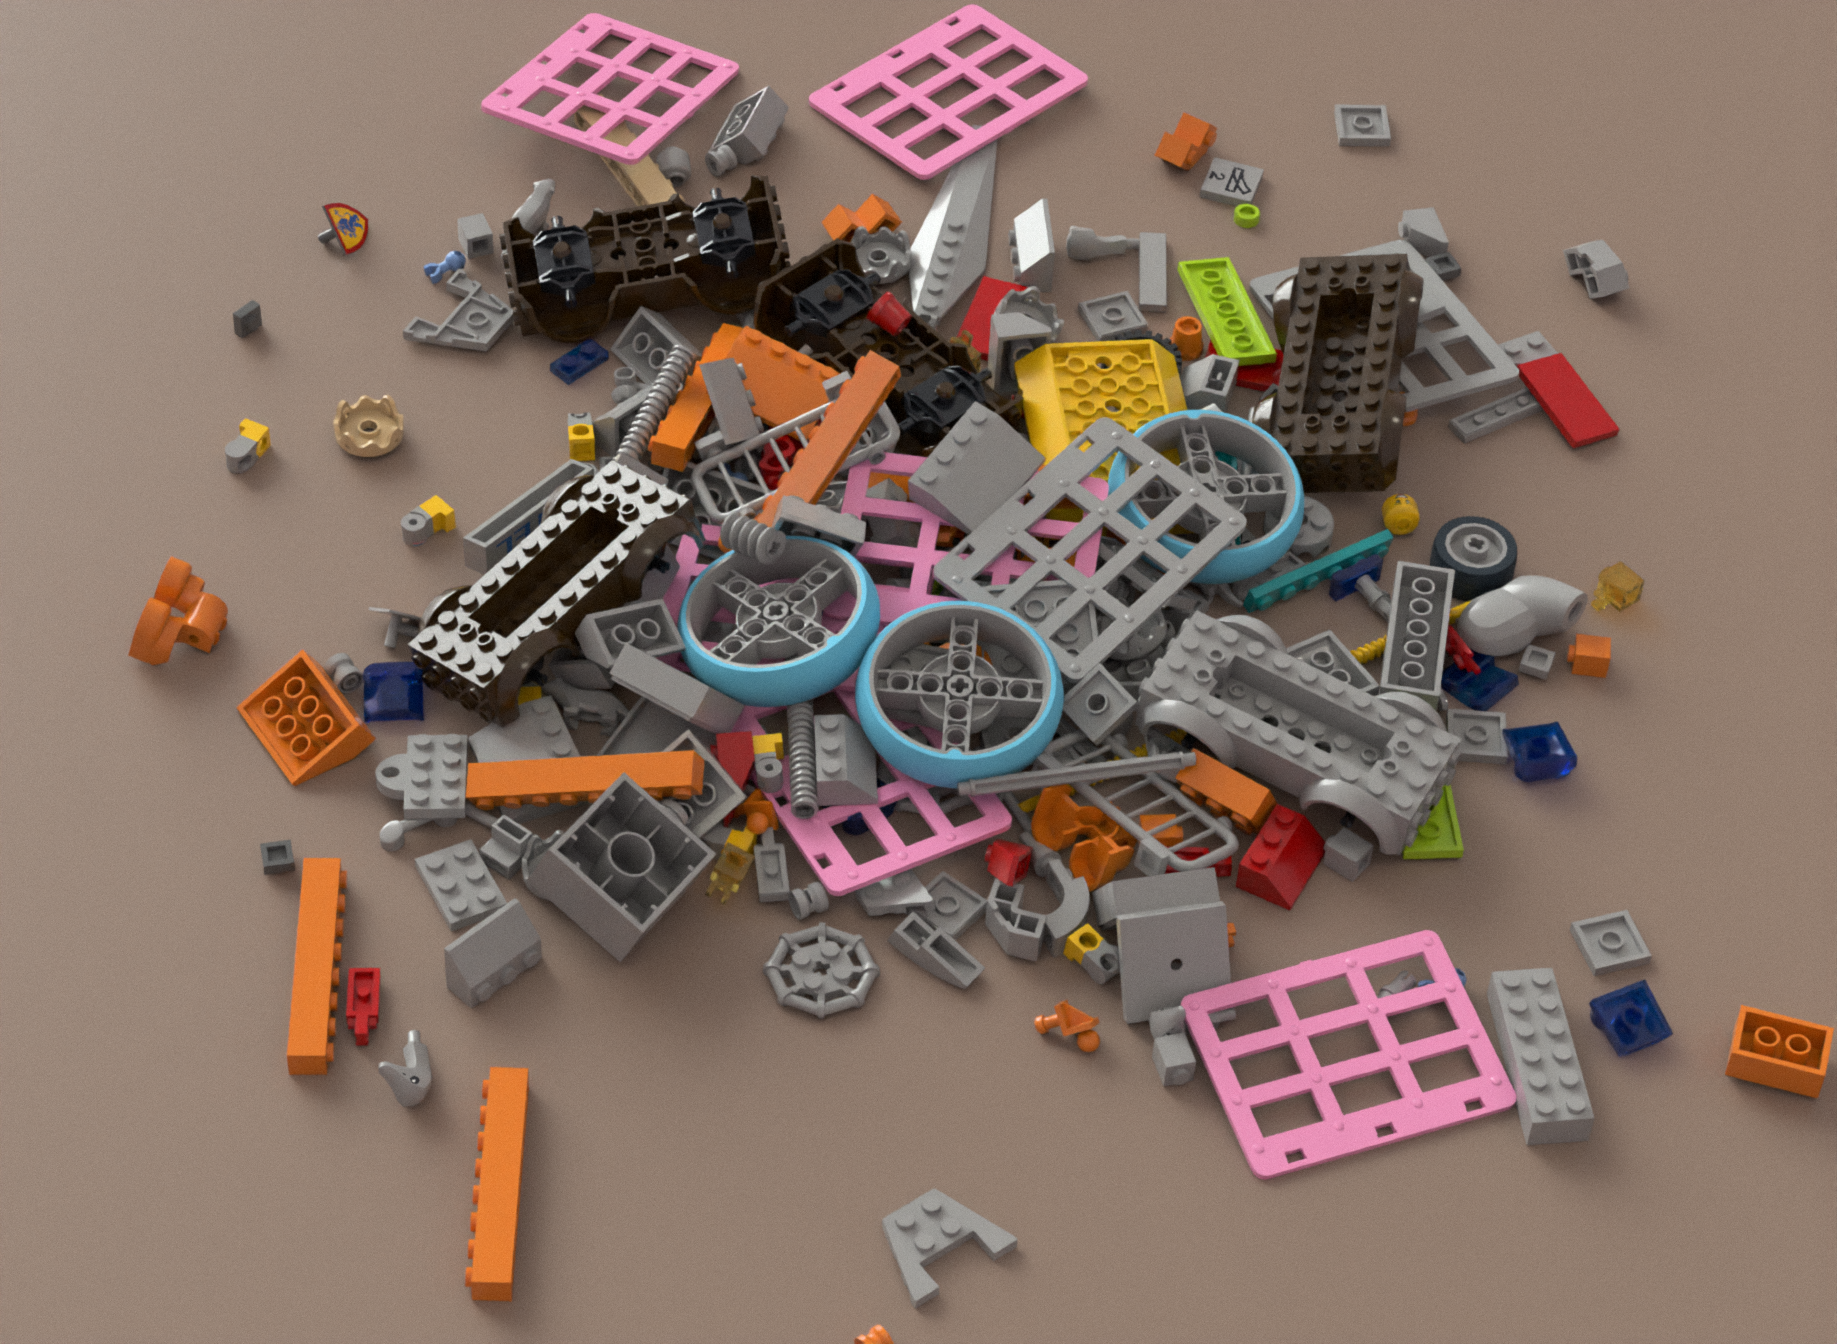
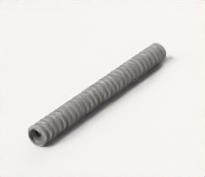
(657, 402)
(802, 758)

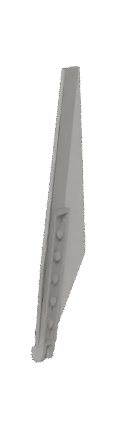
(954, 237)

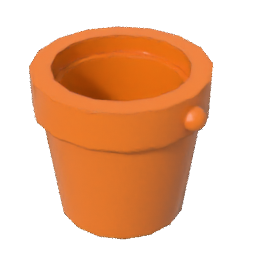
(1188, 338)

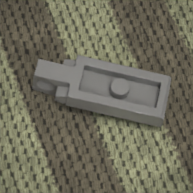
(1284, 565)
(771, 869)

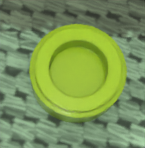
(1246, 215)

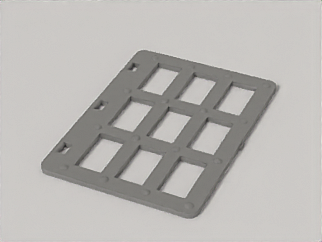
(1467, 328)
(1060, 480)

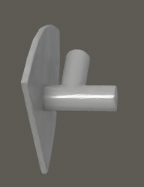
(397, 627)

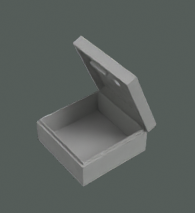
(667, 707)
(1161, 922)

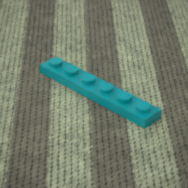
(1313, 573)

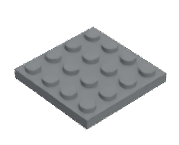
(1034, 609)

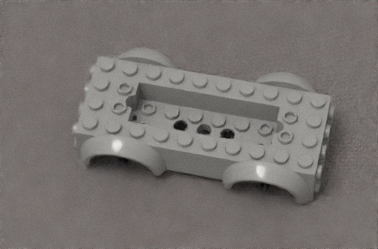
(1235, 671)

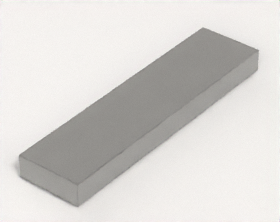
(1152, 272)
(1494, 415)

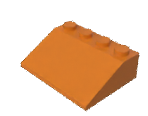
(780, 379)
(305, 720)

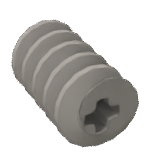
(752, 538)

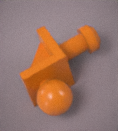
(759, 813)
(1071, 1021)

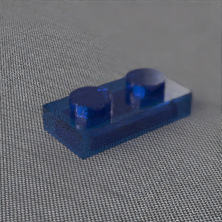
(579, 361)
(1344, 580)

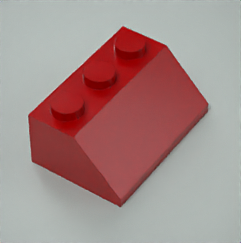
(1281, 858)

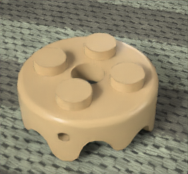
(365, 414)

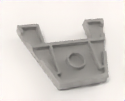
(472, 325)
(931, 1229)

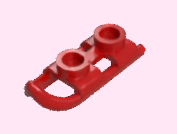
(1461, 652)

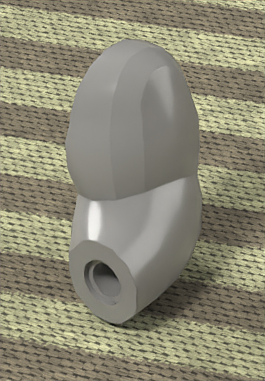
(1519, 611)

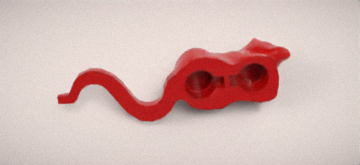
(770, 465)

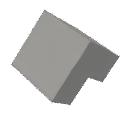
(506, 847)

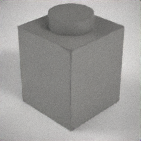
(475, 236)
(1347, 854)
(1174, 1059)

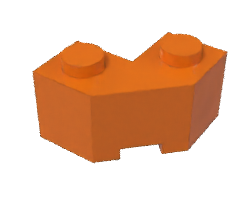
(1187, 143)
(872, 215)

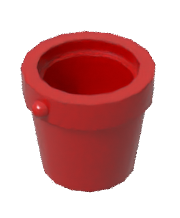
(889, 314)

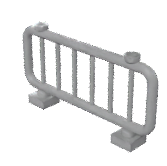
(715, 452)
(1151, 854)

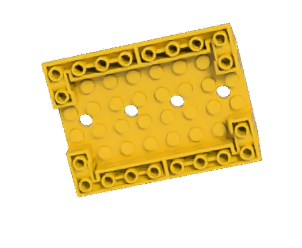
(1070, 392)

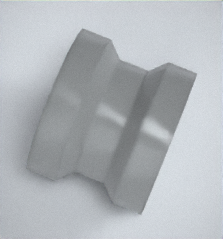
(721, 160)

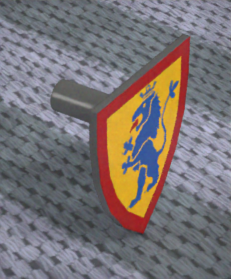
(347, 226)

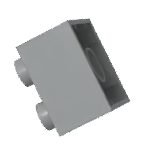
(622, 865)

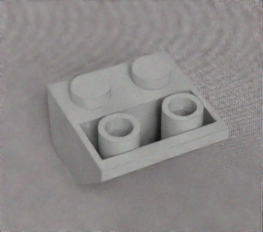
(1209, 382)

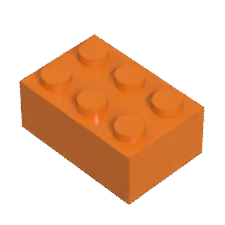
(1227, 793)
(1779, 1051)

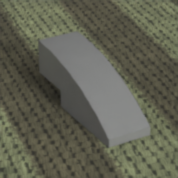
(935, 952)

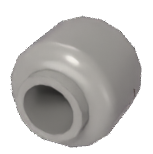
(674, 165)

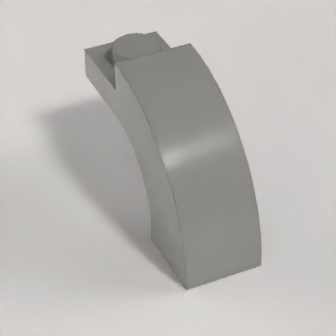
(1074, 902)

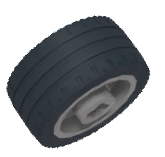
(1479, 553)

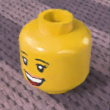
(1400, 514)

